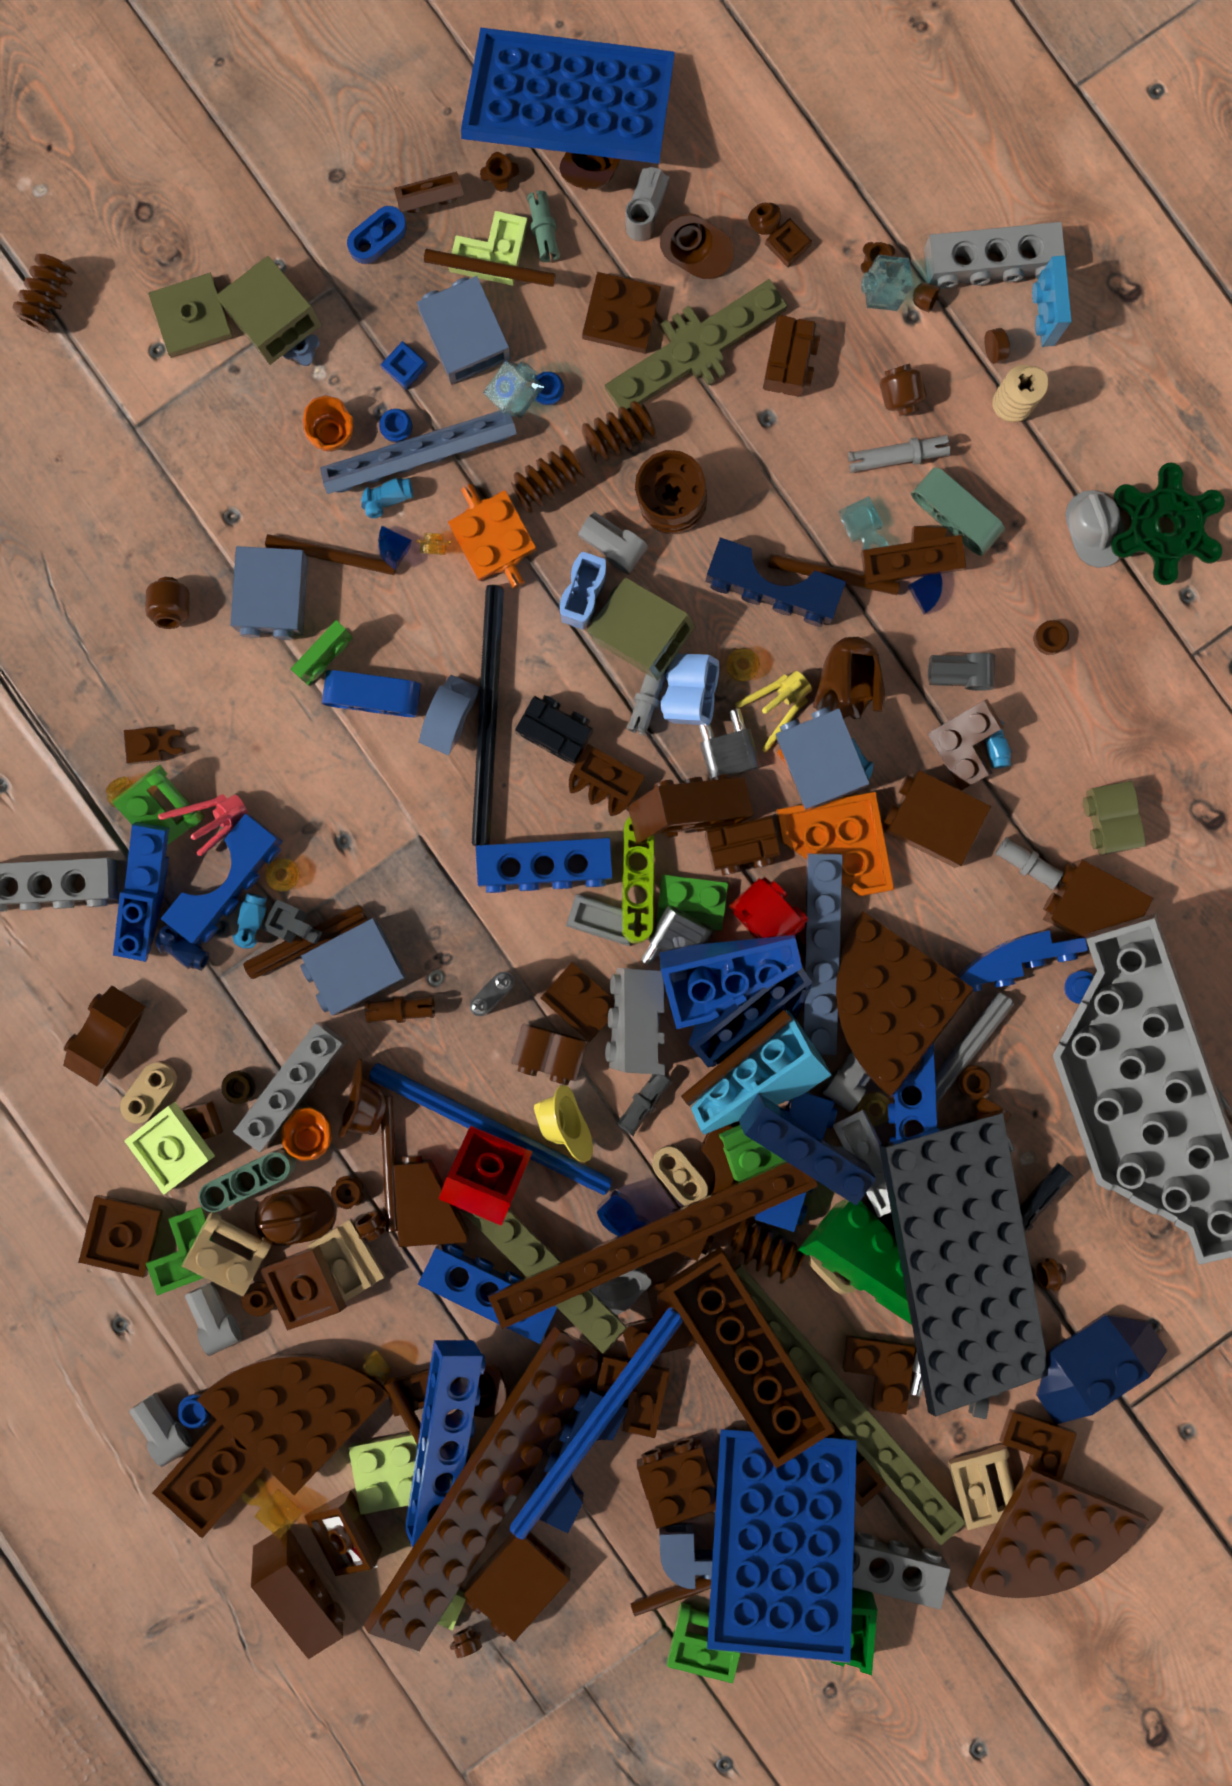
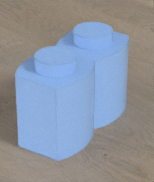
(587, 582)
(690, 689)

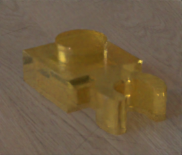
(276, 1511)

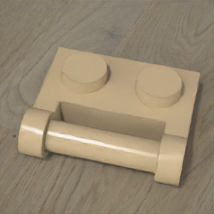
(222, 1264)
(974, 1486)

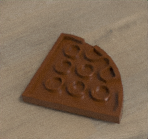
(892, 1001)
(293, 1411)
(1053, 1538)

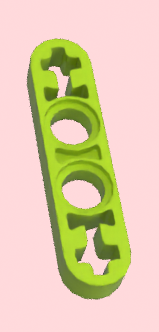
(633, 878)

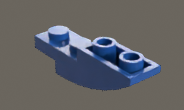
(143, 892)
(1005, 960)

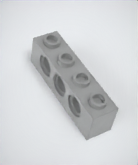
(975, 245)
(99, 876)
(290, 1086)
(923, 1588)

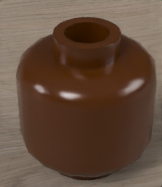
(903, 389)
(167, 603)

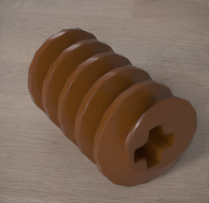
(42, 291)
(618, 430)
(547, 477)
(766, 1250)

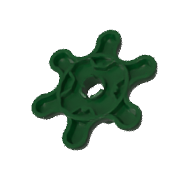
(1183, 509)

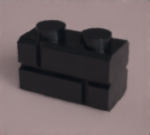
(554, 729)

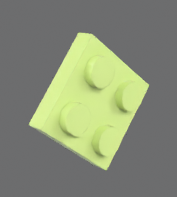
(169, 1148)
(383, 1471)

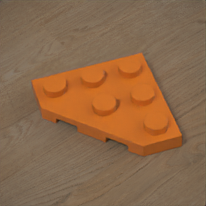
(846, 828)

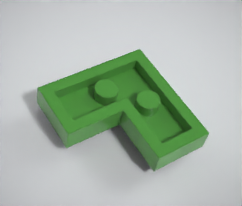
(167, 1270)

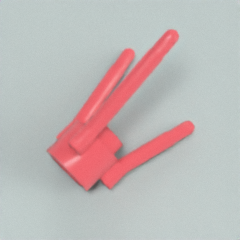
(226, 815)

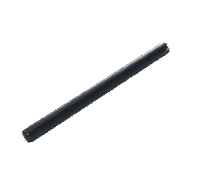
(487, 715)

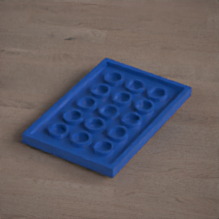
(568, 95)
(783, 1550)

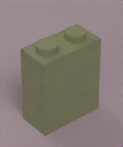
(269, 310)
(641, 628)

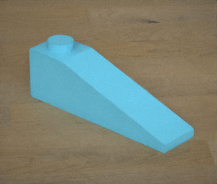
(777, 1070)

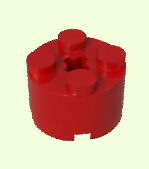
(766, 912)

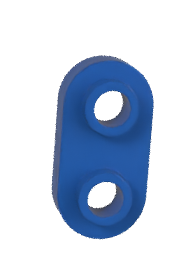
(373, 233)

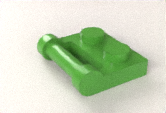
(141, 806)
(690, 1653)

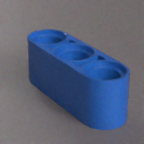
(371, 693)

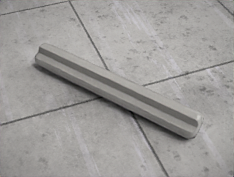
(971, 1043)

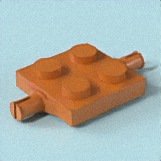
(492, 536)

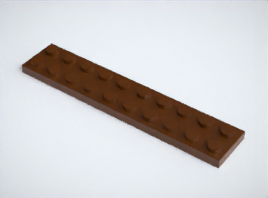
(484, 1491)

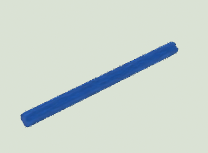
(468, 1117)
(596, 1423)

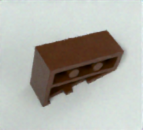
(690, 806)
(295, 1594)

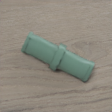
(543, 226)

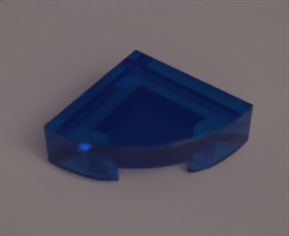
(392, 547)
(927, 591)

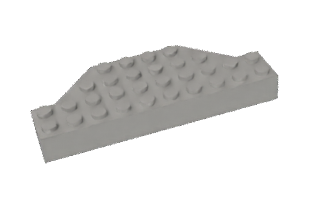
(1147, 1089)

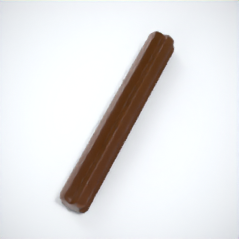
(287, 951)

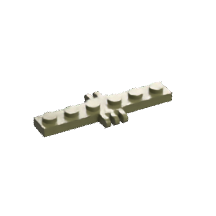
(696, 346)

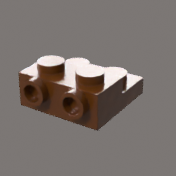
(677, 1482)

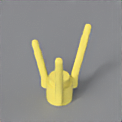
(791, 690)

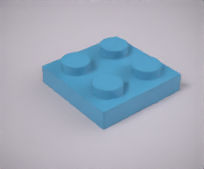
(1053, 301)

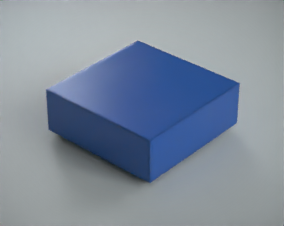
(404, 365)

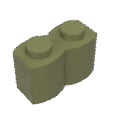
(1114, 818)

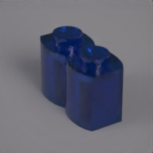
(619, 1214)

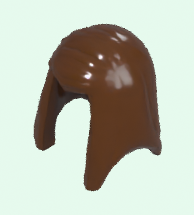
(851, 678)

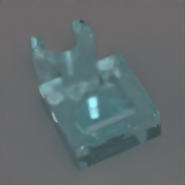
(862, 523)

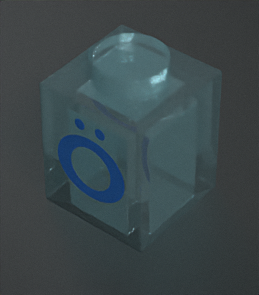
(514, 388)

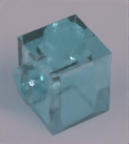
(887, 282)

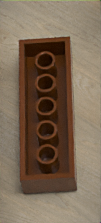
(748, 1357)

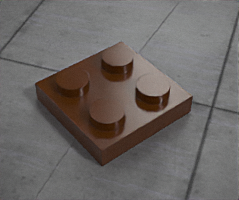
(621, 312)
(120, 1236)
(303, 1288)

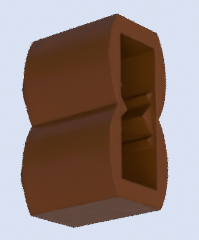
(549, 1053)

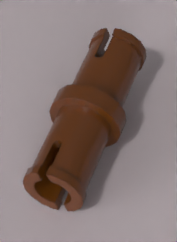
(400, 1009)

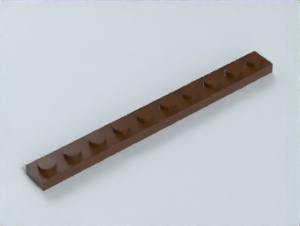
(648, 1243)

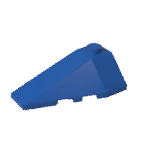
(715, 976)

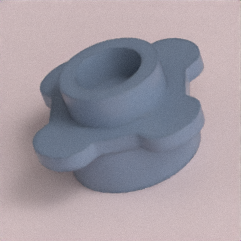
(305, 355)

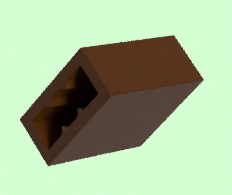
(936, 818)
(1093, 901)
(516, 1584)

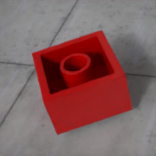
(485, 1175)

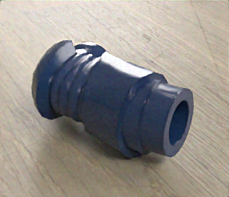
(181, 949)

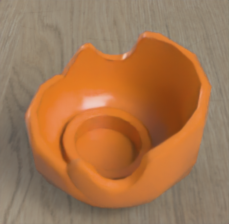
(327, 423)
(306, 1134)

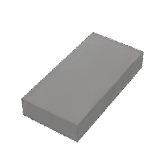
(598, 919)

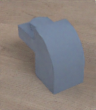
(447, 714)
(680, 1558)

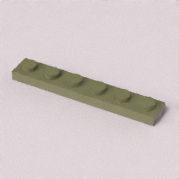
(532, 1256)

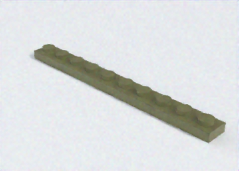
(859, 1424)

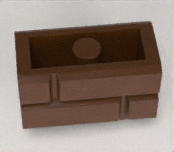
(790, 356)
(742, 844)

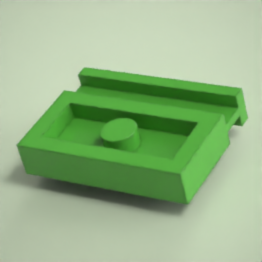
(322, 653)
(694, 896)
(746, 1155)

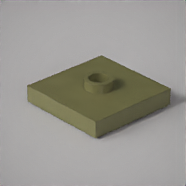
(190, 315)

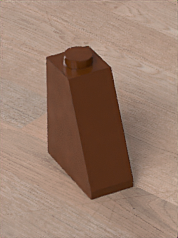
(420, 1213)

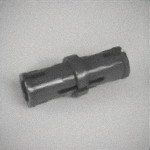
(644, 1103)

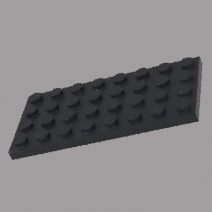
(964, 1261)

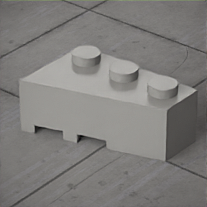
(636, 1021)

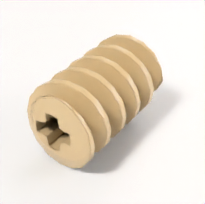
(1020, 393)

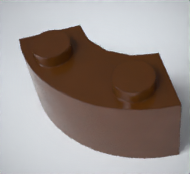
(104, 1035)

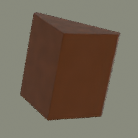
(356, 1532)

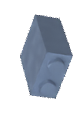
(463, 329)
(269, 592)
(821, 758)
(352, 967)

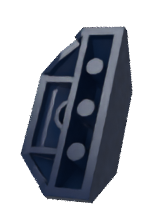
(736, 1024)
(1098, 1366)

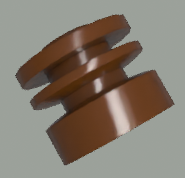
(673, 473)

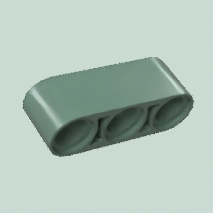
(958, 511)
(233, 1188)

